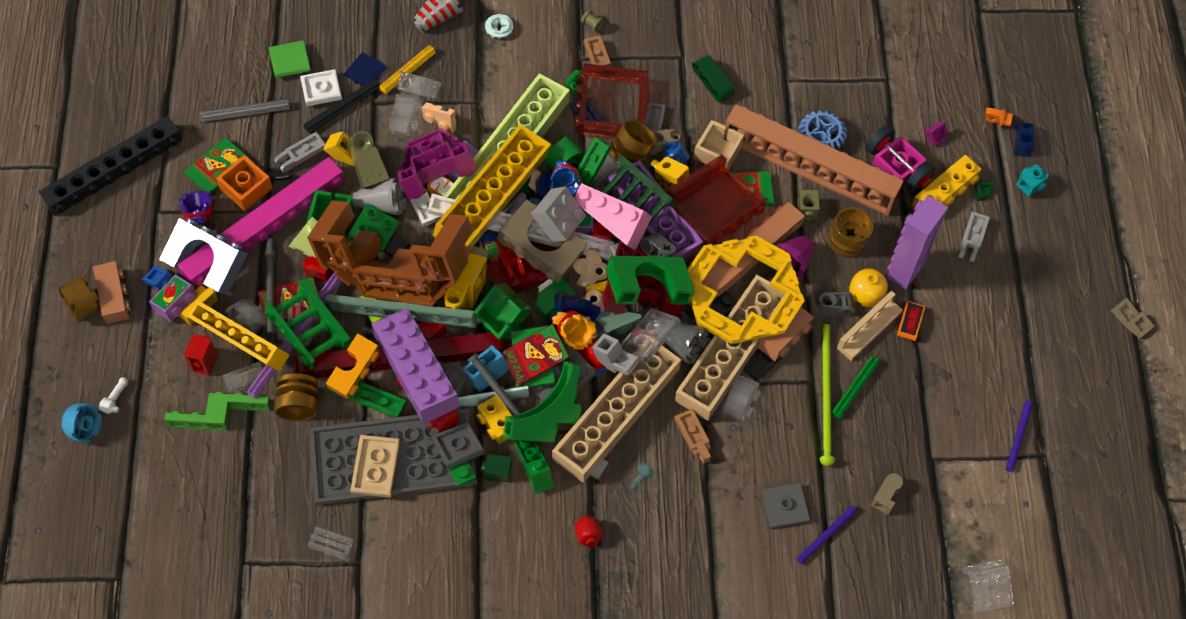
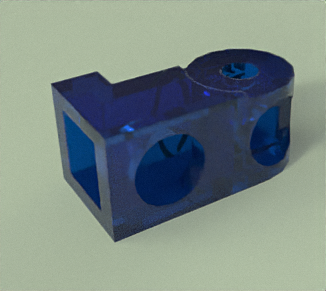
(1024, 139)

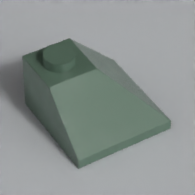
(616, 323)

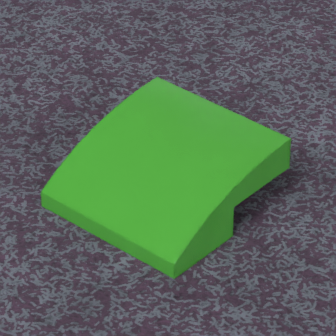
(289, 59)

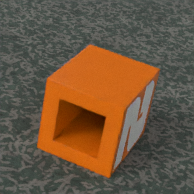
(439, 186)

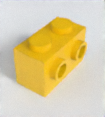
(493, 415)

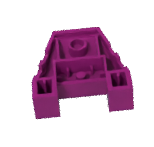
(432, 158)

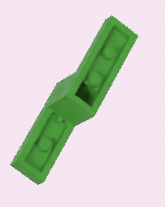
(217, 411)

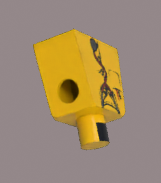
(669, 172)

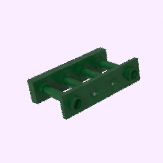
(638, 179)

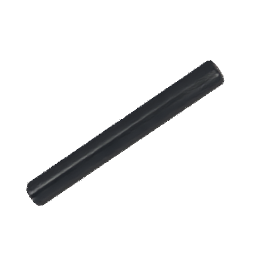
(341, 106)

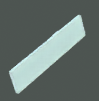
(478, 399)

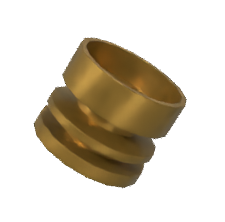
(633, 142)
(850, 232)
(296, 397)

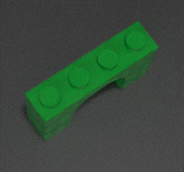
(668, 270)

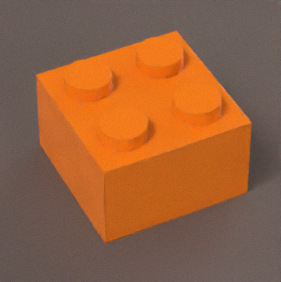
(244, 183)

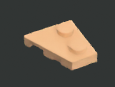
(441, 118)

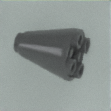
(688, 342)

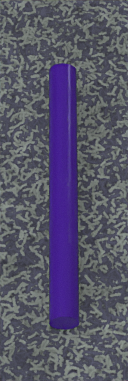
(1019, 436)
(826, 534)

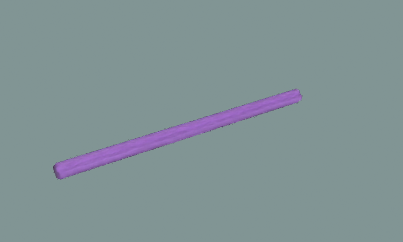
(267, 373)

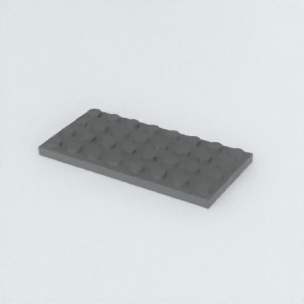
(418, 461)

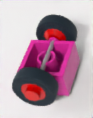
(899, 159)

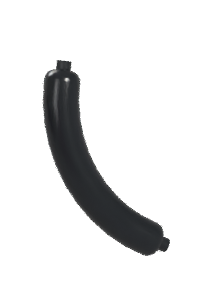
(277, 176)

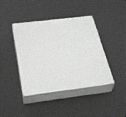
(321, 87)

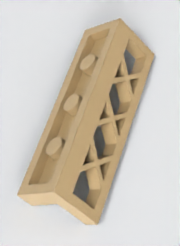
(869, 327)

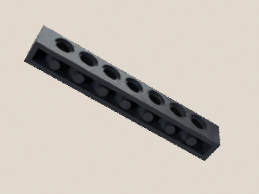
(117, 157)

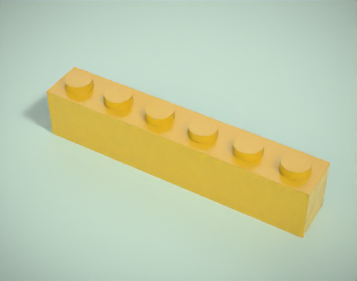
(238, 336)

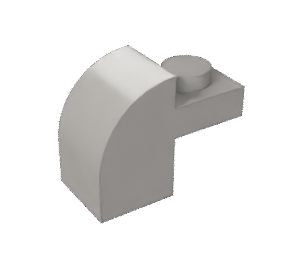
(613, 357)

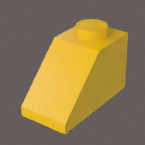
(338, 147)

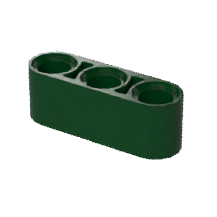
(713, 78)

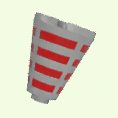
(436, 12)

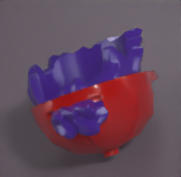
(197, 206)

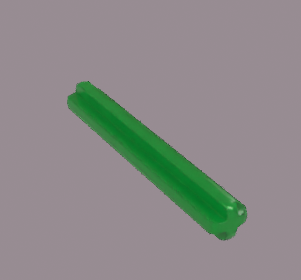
(855, 387)

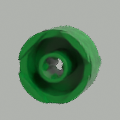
(564, 150)

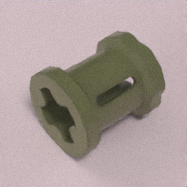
(592, 20)

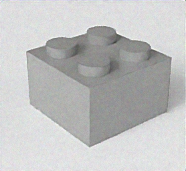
(558, 214)

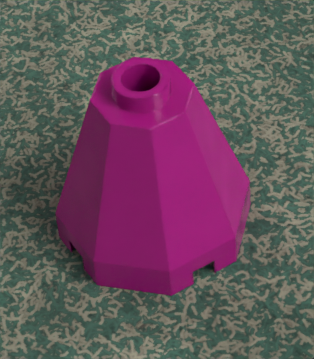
(800, 253)

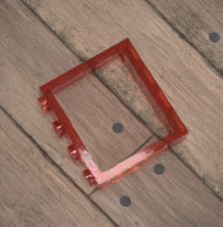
(612, 73)

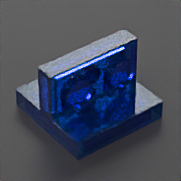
(567, 302)

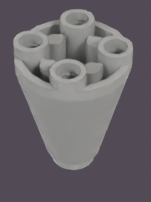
(385, 196)

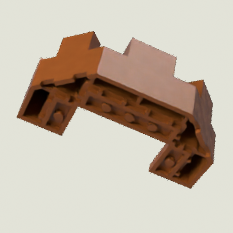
(413, 274)

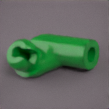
(571, 82)

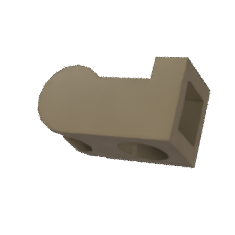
(663, 138)
(890, 487)

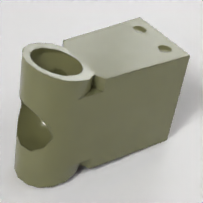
(366, 159)

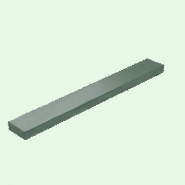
(386, 308)

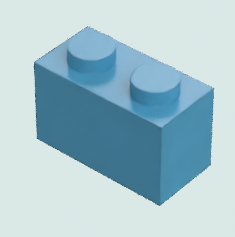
(495, 364)

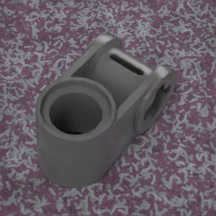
(657, 246)
(839, 304)

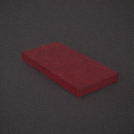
(499, 274)

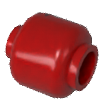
(588, 531)

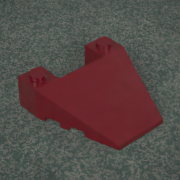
(651, 289)

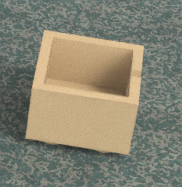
(713, 144)

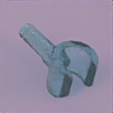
(643, 471)

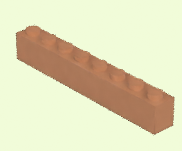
(773, 230)

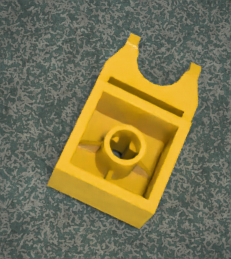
(469, 284)

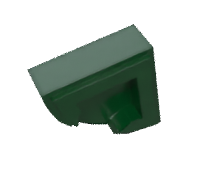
(983, 190)

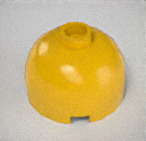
(868, 287)

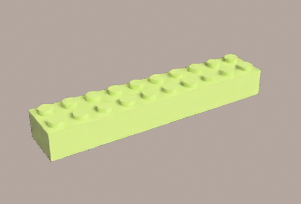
(535, 110)

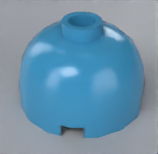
(81, 422)

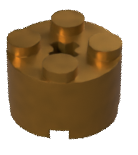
(79, 299)

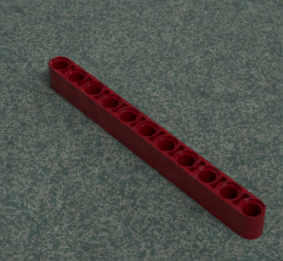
(445, 350)

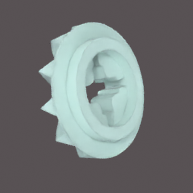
(505, 22)

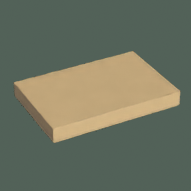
(375, 466)

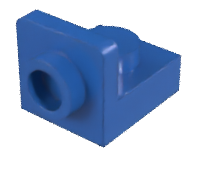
(157, 278)

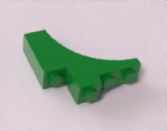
(557, 407)

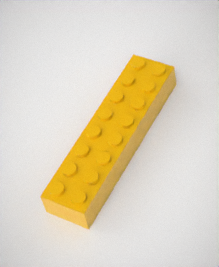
(498, 182)

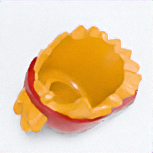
(575, 329)

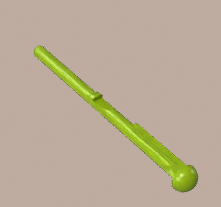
(827, 459)

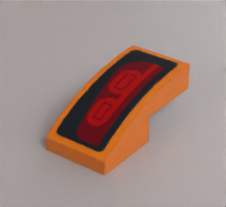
(911, 320)

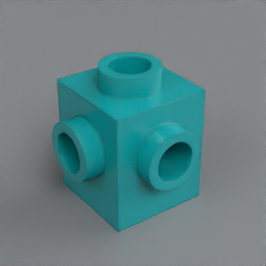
(1032, 180)

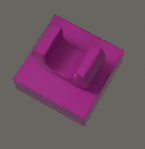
(937, 133)

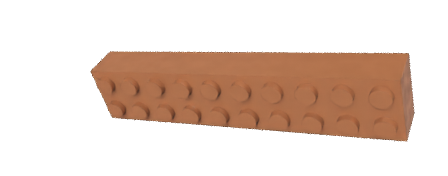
(815, 160)

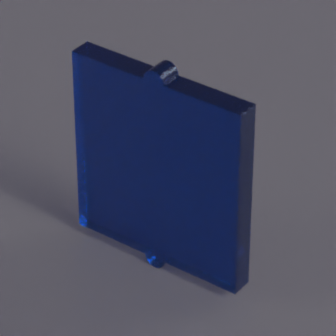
(364, 69)

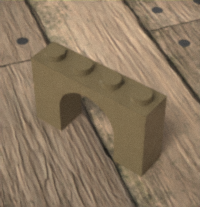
(553, 263)

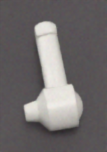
(108, 404)

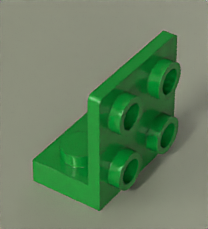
(374, 220)

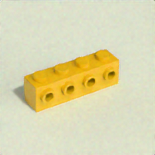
(951, 182)

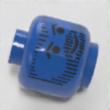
(676, 151)

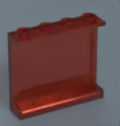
(715, 201)

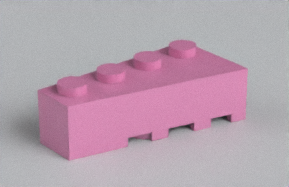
(618, 217)

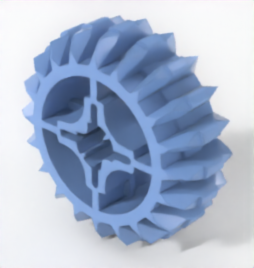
(825, 127)

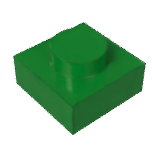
(462, 474)

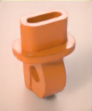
(998, 116)

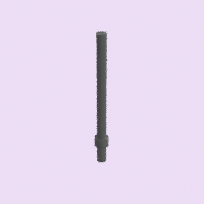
(270, 257)

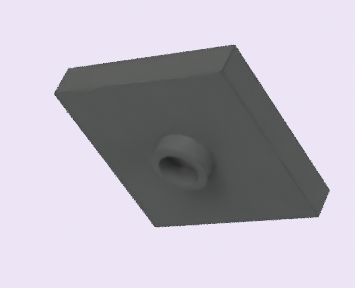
(458, 445)
(785, 505)

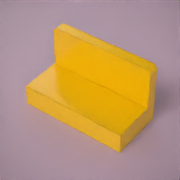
(204, 295)

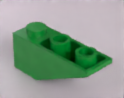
(534, 465)

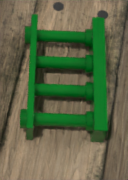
(315, 308)

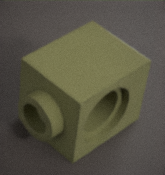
(811, 198)

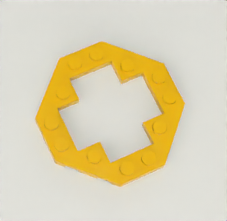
(755, 325)

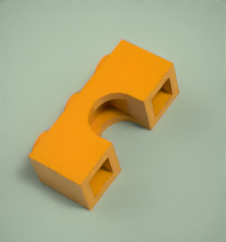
(346, 381)

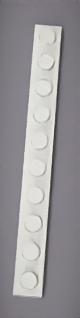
(439, 205)

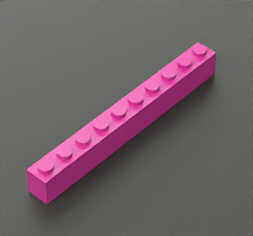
(266, 218)

